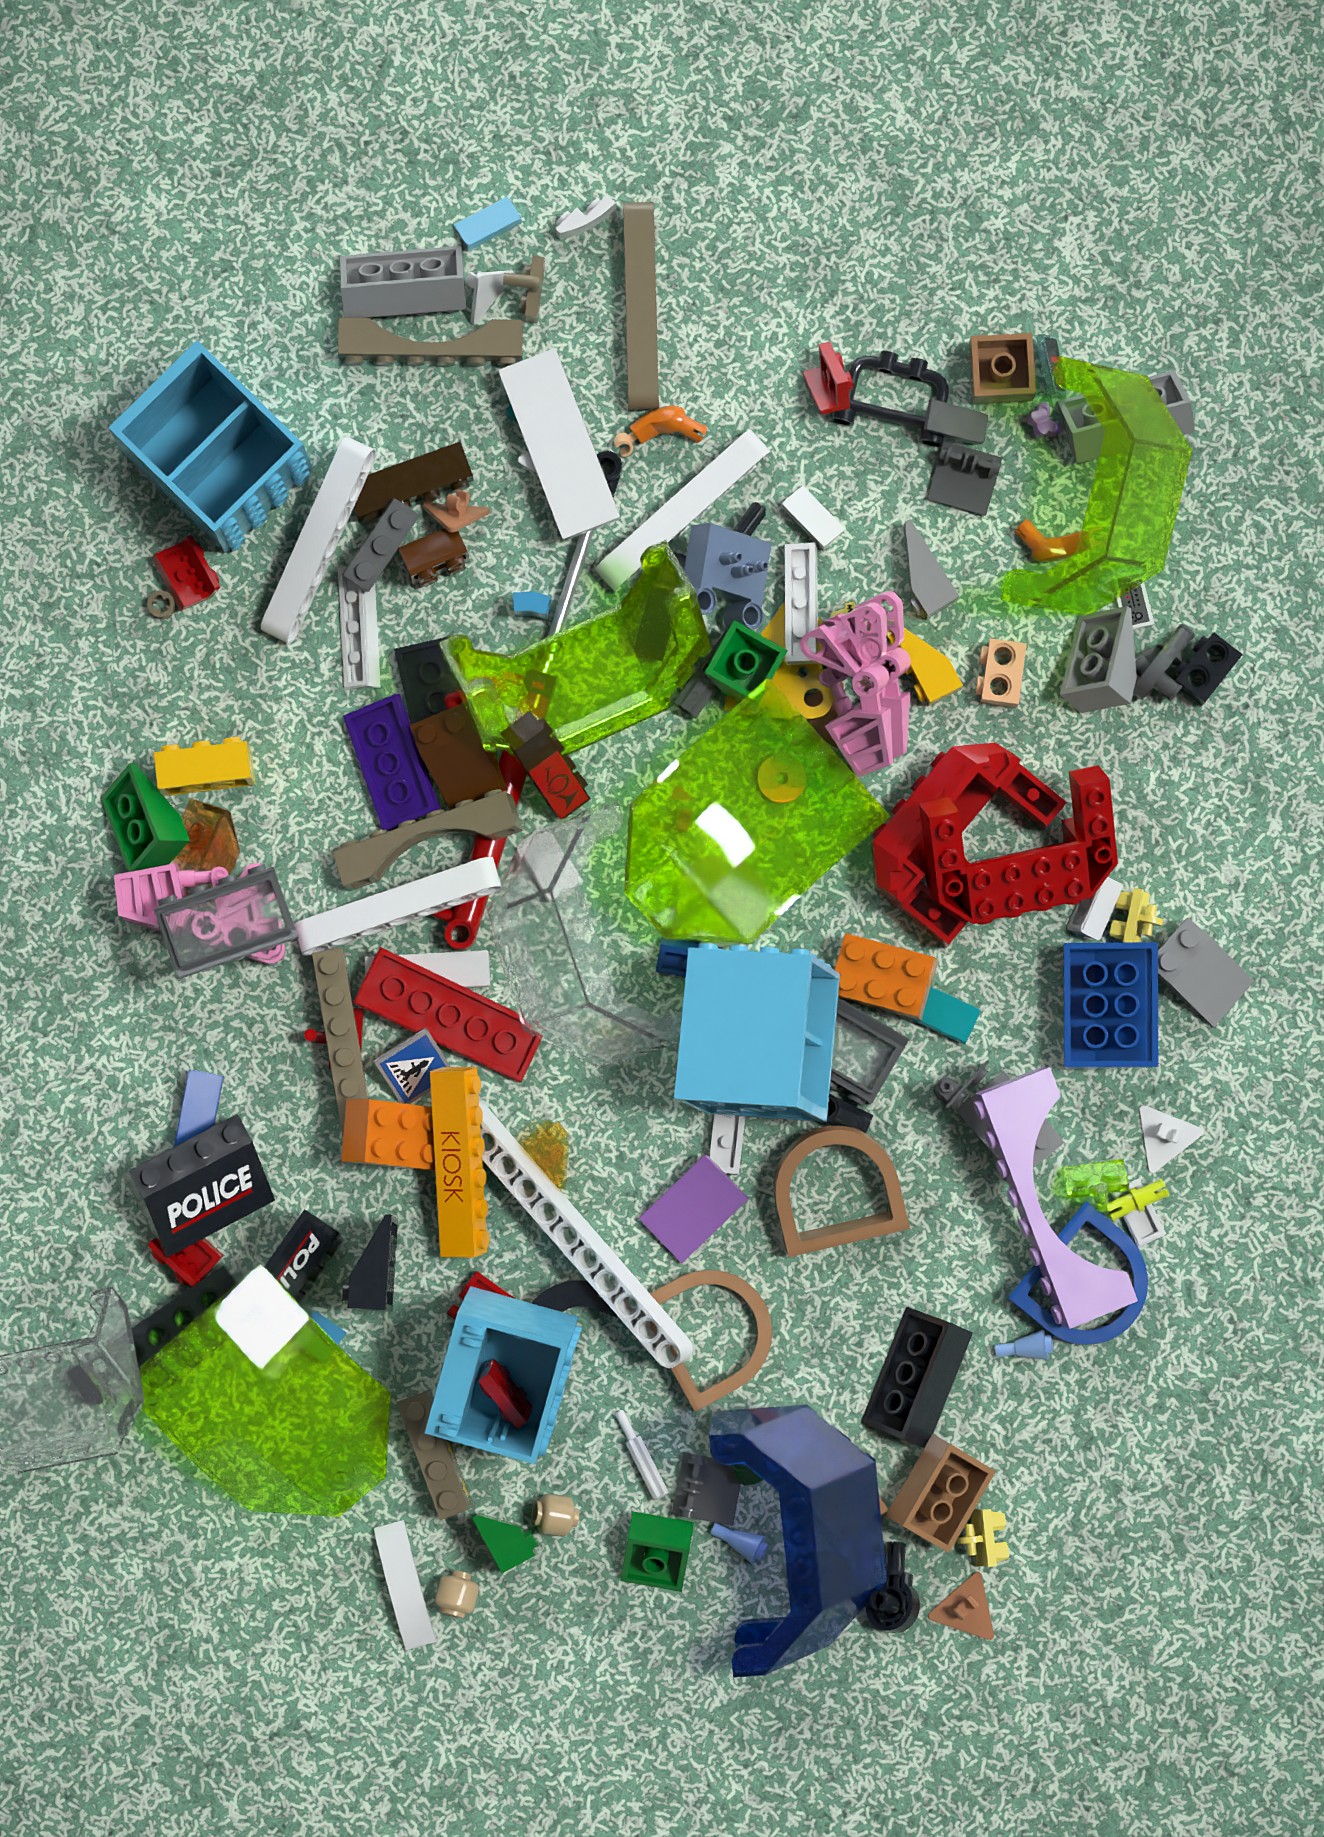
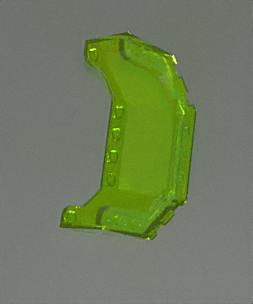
(1129, 501)
(592, 674)

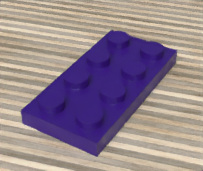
(391, 762)

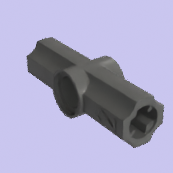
(698, 689)

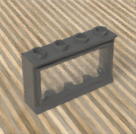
(225, 921)
(862, 1053)

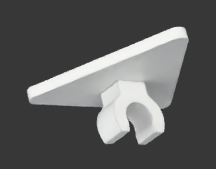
(486, 288)
(1165, 1136)

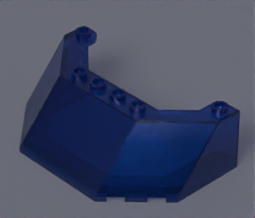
(827, 1528)

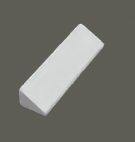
(363, 635)
(465, 968)

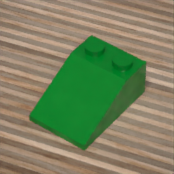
(143, 821)

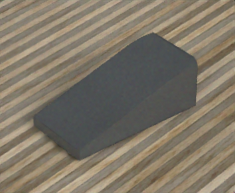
(956, 422)

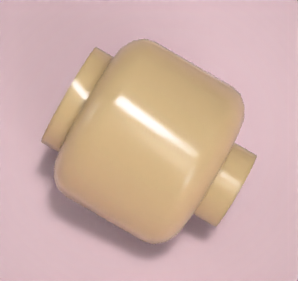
(554, 1515)
(457, 1594)

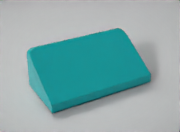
(949, 1015)

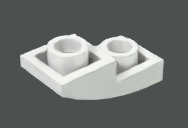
(576, 222)

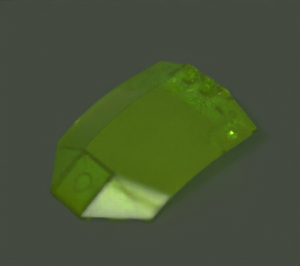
(711, 845)
(270, 1404)

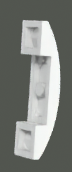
(404, 1585)

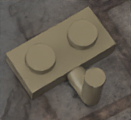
(533, 281)

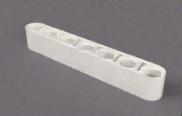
(683, 508)
(318, 540)
(398, 906)

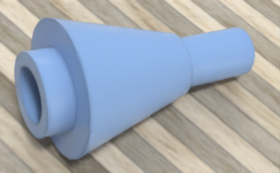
(1032, 1346)
(747, 1544)

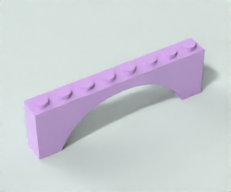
(1013, 1121)

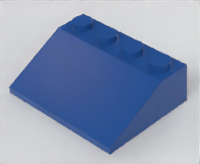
(1111, 1005)

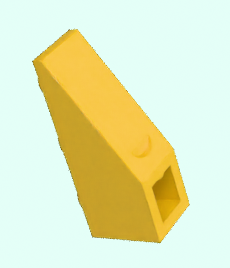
(929, 668)

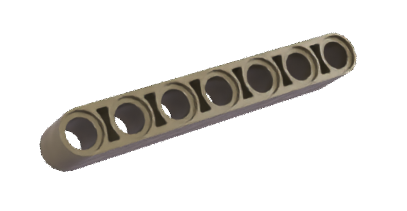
(641, 305)

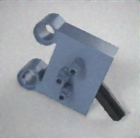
(730, 567)

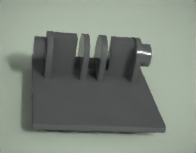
(964, 478)
(952, 1094)
(706, 1490)

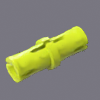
(1137, 1199)

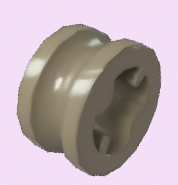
(156, 612)

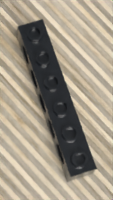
(166, 1317)

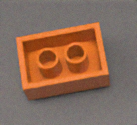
(884, 976)
(388, 1134)

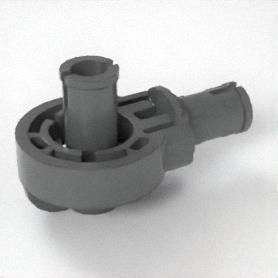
(1155, 661)

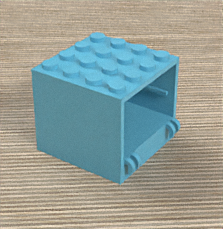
(535, 1349)

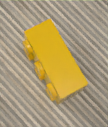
(204, 767)

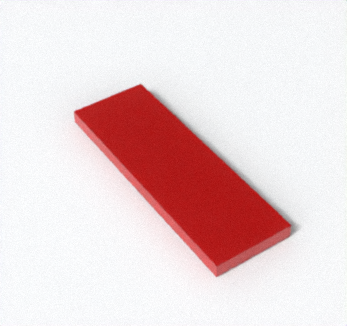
(449, 1011)

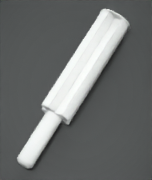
(642, 1459)

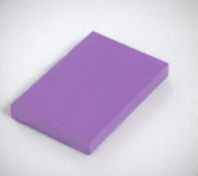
(694, 1208)

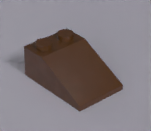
(457, 756)

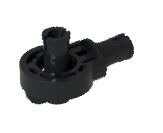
(896, 1597)

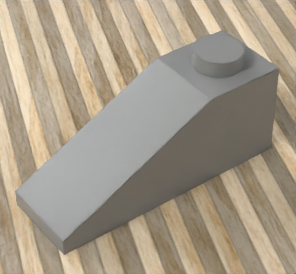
(927, 581)

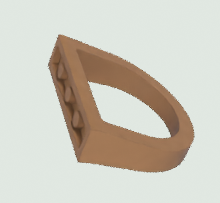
(845, 1232)
(702, 1399)

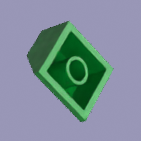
(743, 661)
(506, 1541)
(657, 1551)

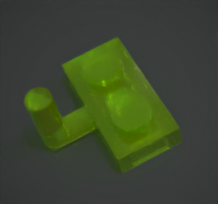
(1096, 1180)

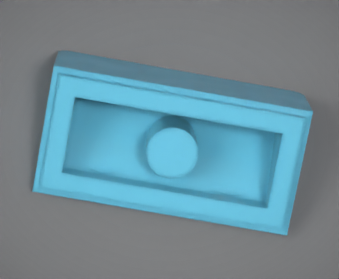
(488, 223)

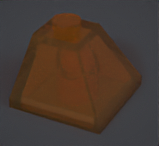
(211, 837)

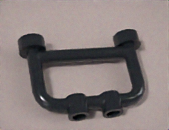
(888, 364)

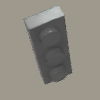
(380, 545)

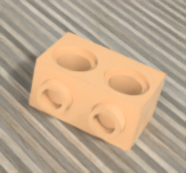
(1008, 674)

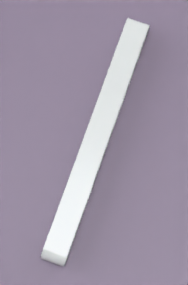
(586, 1239)

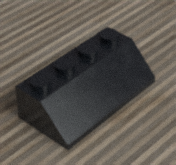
(916, 1377)

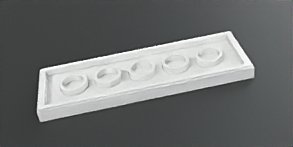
(559, 444)

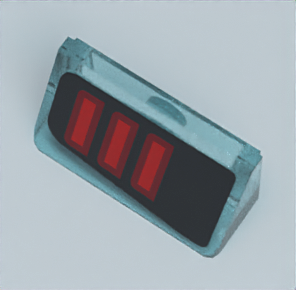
(1046, 351)

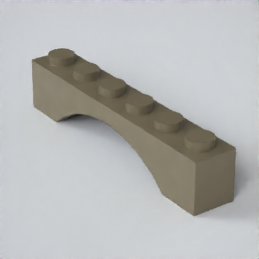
(495, 342)
(368, 860)
(340, 1027)

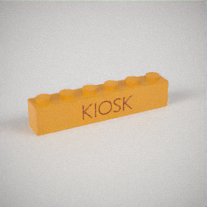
(459, 1162)

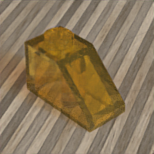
(550, 1151)

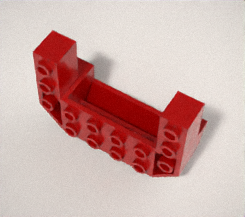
(969, 779)
(1026, 878)

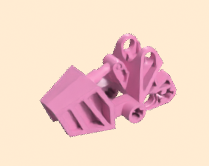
(858, 648)
(141, 889)

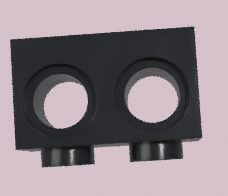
(1211, 672)

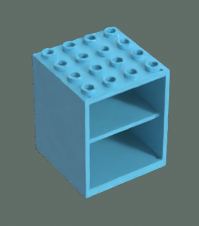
(212, 447)
(757, 1033)

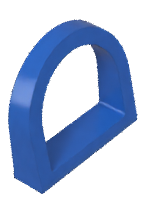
(1120, 1239)

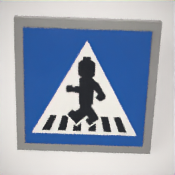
(409, 1066)

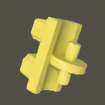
(1136, 903)
(980, 1538)

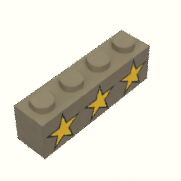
(435, 1458)

